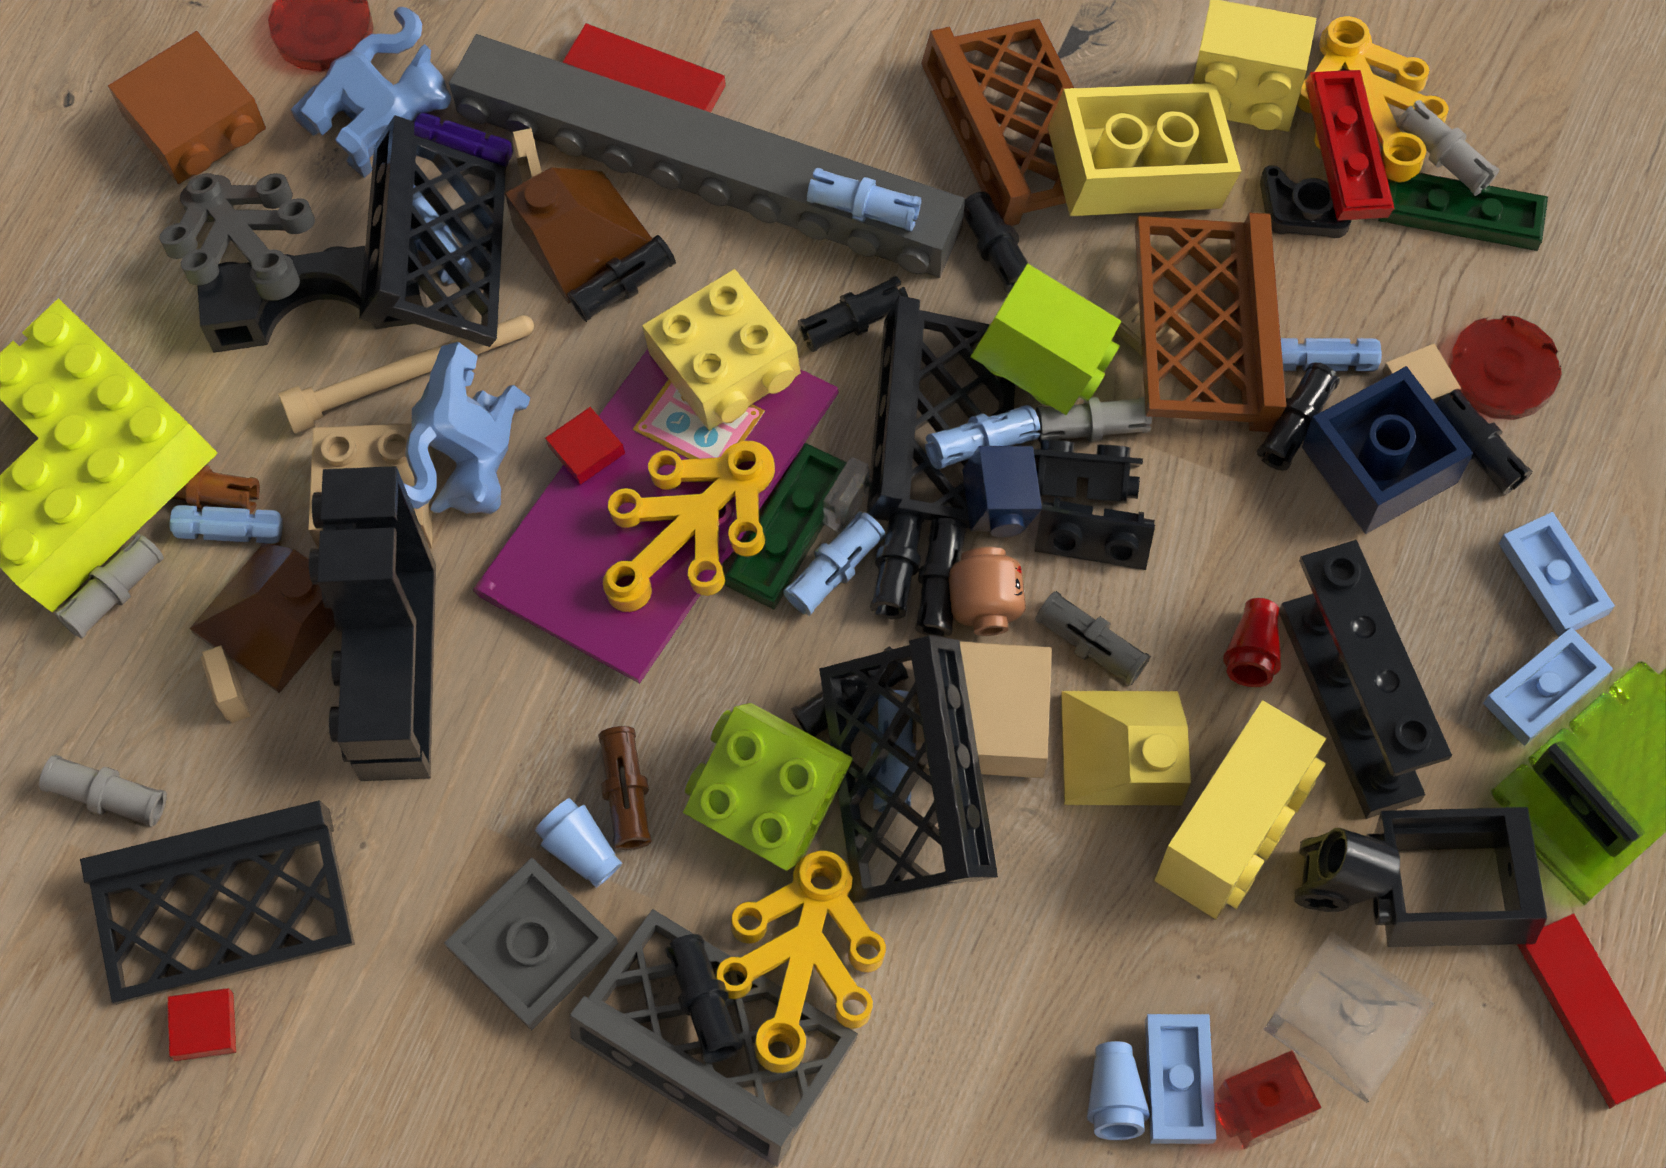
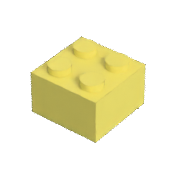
(1255, 61)

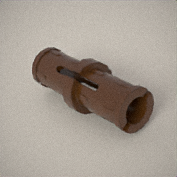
(628, 824)

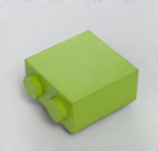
(1049, 341)
(765, 784)

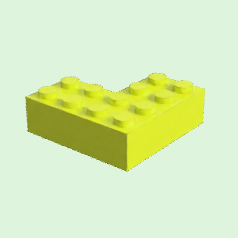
(101, 460)

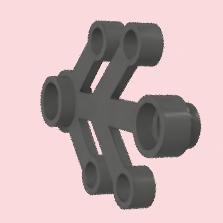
(212, 199)

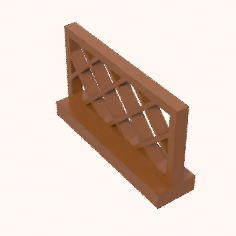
(977, 121)
(1254, 330)

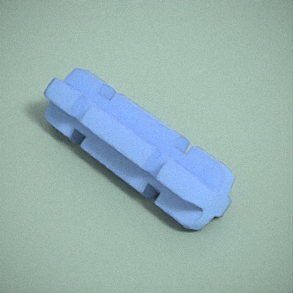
(1333, 352)
(226, 524)

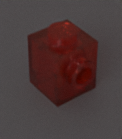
(1266, 1100)

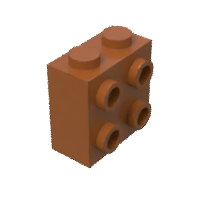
(187, 107)

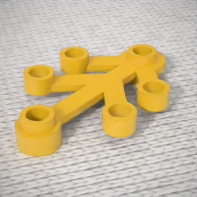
(1350, 46)
(692, 516)
(804, 948)

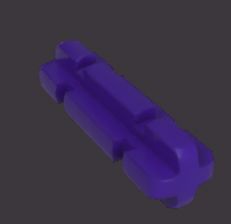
(463, 139)

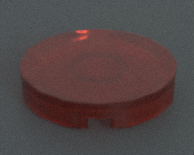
(318, 31)
(1505, 367)

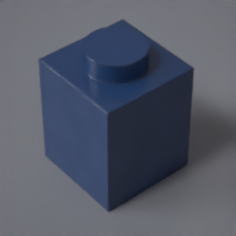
(1001, 489)

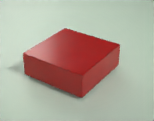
(585, 445)
(201, 1024)

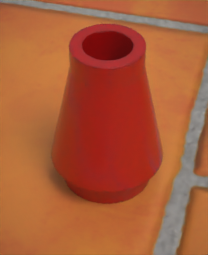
(1255, 646)

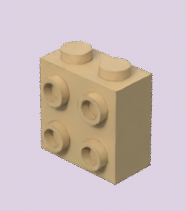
(364, 448)
(1008, 707)

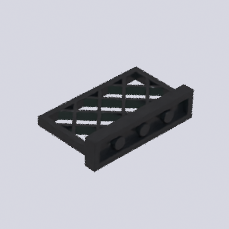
(389, 235)
(898, 404)
(952, 771)
(205, 851)

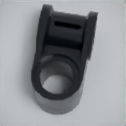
(1345, 870)

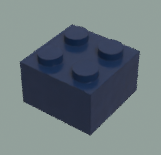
(1386, 449)

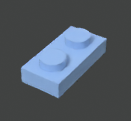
(1556, 574)
(1547, 686)
(1180, 1079)

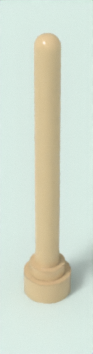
(306, 405)

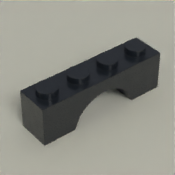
(239, 318)

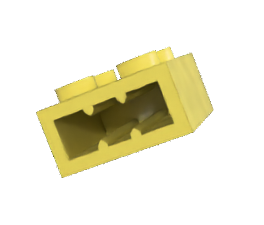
(722, 350)

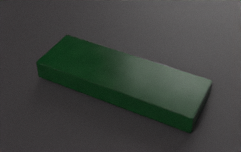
(1452, 209)
(789, 528)

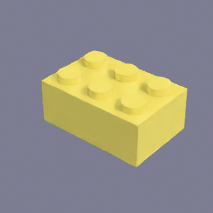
(1143, 149)
(1242, 812)

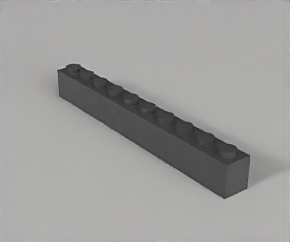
(694, 151)

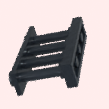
(1363, 680)

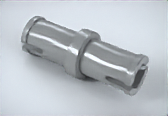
(1448, 147)
(1094, 420)
(109, 585)
(103, 790)

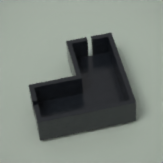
(382, 597)

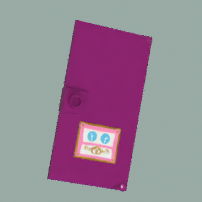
(568, 540)

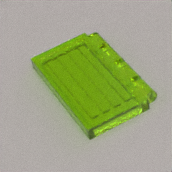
(1628, 755)

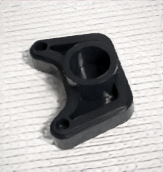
(1300, 206)

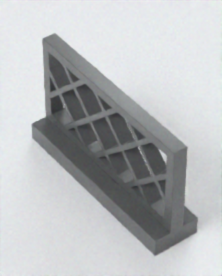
(685, 1079)

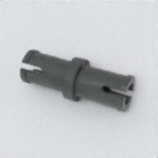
(1092, 638)

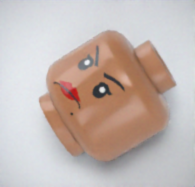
(987, 590)

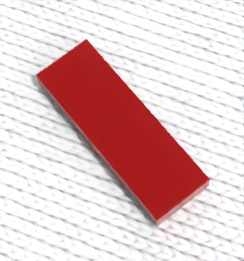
(645, 68)
(1349, 145)
(1593, 1012)

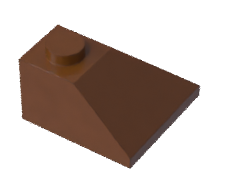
(574, 224)
(268, 616)

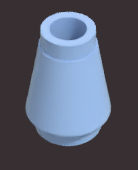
(578, 842)
(1116, 1094)

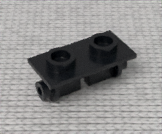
(1105, 470)
(1112, 539)

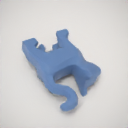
(370, 98)
(464, 429)

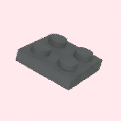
(531, 943)

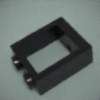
(1469, 828)

